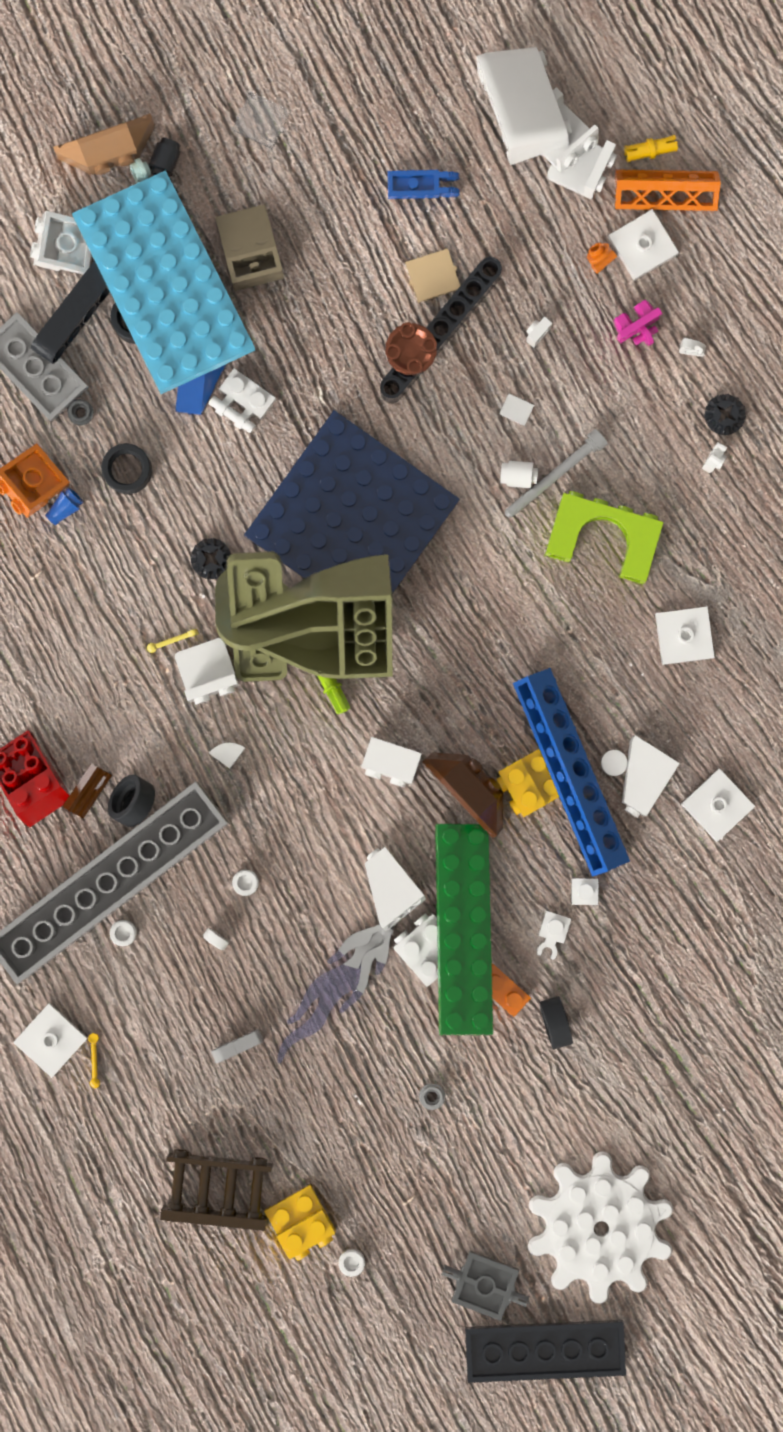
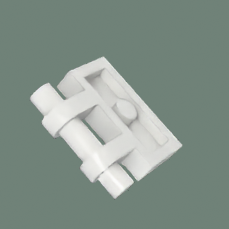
(246, 394)

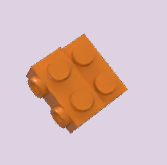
(31, 481)

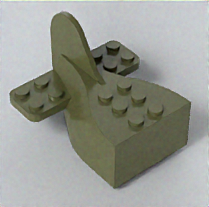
(324, 625)

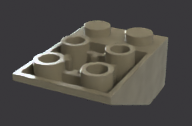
(249, 247)

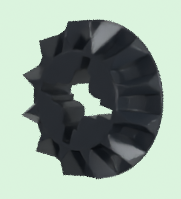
(727, 426)
(198, 559)

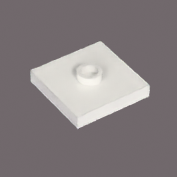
(643, 245)
(684, 635)
(717, 805)
(50, 1040)

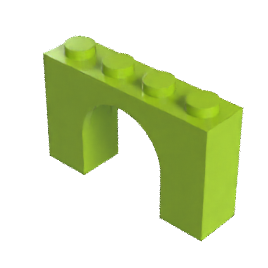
(640, 532)

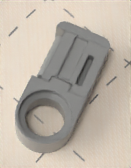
(237, 1046)

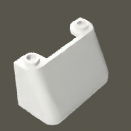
(523, 102)

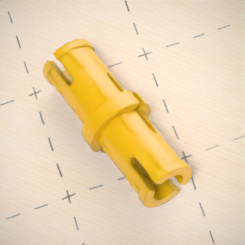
(651, 148)

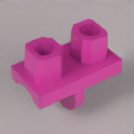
(647, 316)

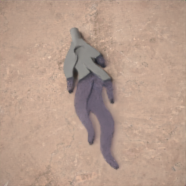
(339, 981)

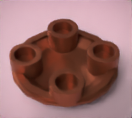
(411, 349)

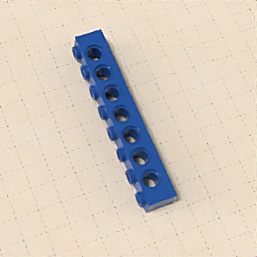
(571, 772)

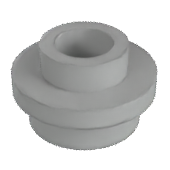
(438, 1102)

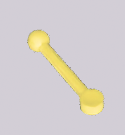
(152, 647)

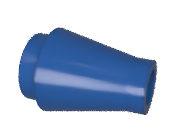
(64, 506)

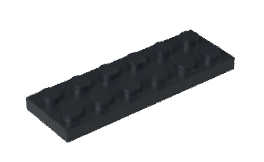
(545, 1351)

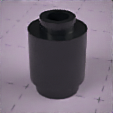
(165, 156)

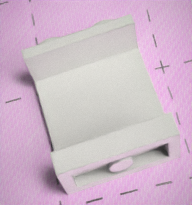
(580, 140)

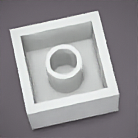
(390, 761)

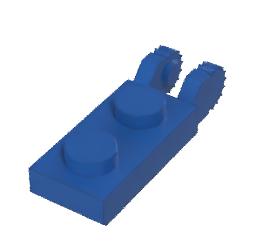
(421, 184)

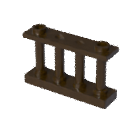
(201, 1212)

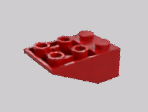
(30, 780)

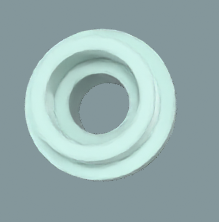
(140, 170)

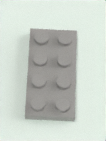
(44, 384)

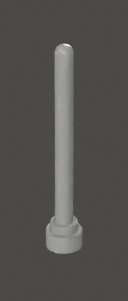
(593, 443)

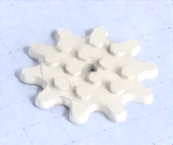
(592, 1199)

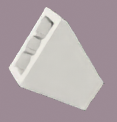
(645, 776)
(391, 888)

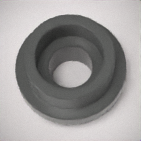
(75, 406)

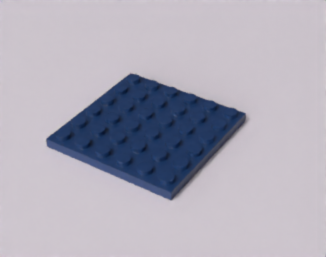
(351, 503)

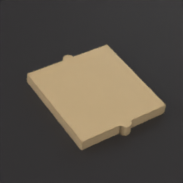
(433, 275)

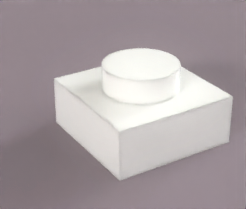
(538, 331)
(584, 891)

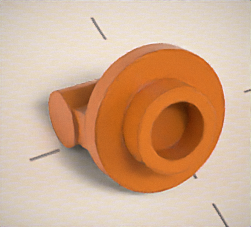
(600, 256)

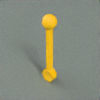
(93, 1039)

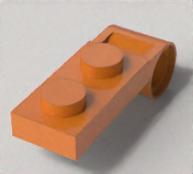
(507, 993)

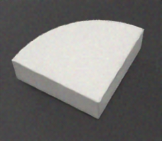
(692, 347)
(227, 753)

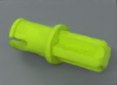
(335, 694)

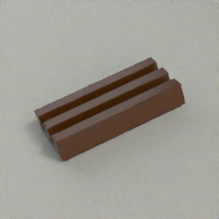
(87, 790)

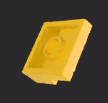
(528, 784)
(300, 1223)

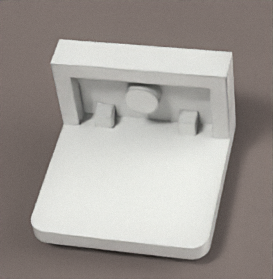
(588, 172)
(206, 671)

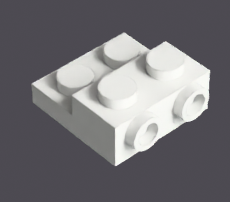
(60, 244)
(420, 948)

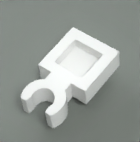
(715, 458)
(553, 929)

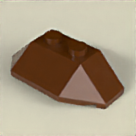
(471, 787)

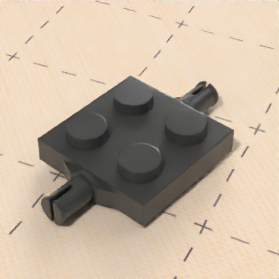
(485, 1285)

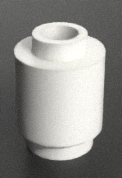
(518, 474)

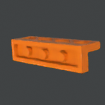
(667, 181)

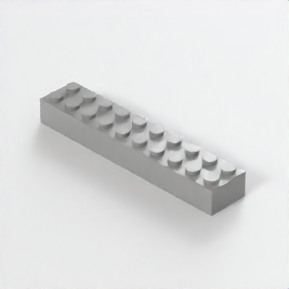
(109, 882)

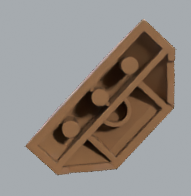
(108, 147)

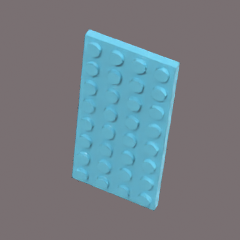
(163, 282)

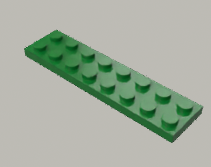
(463, 930)

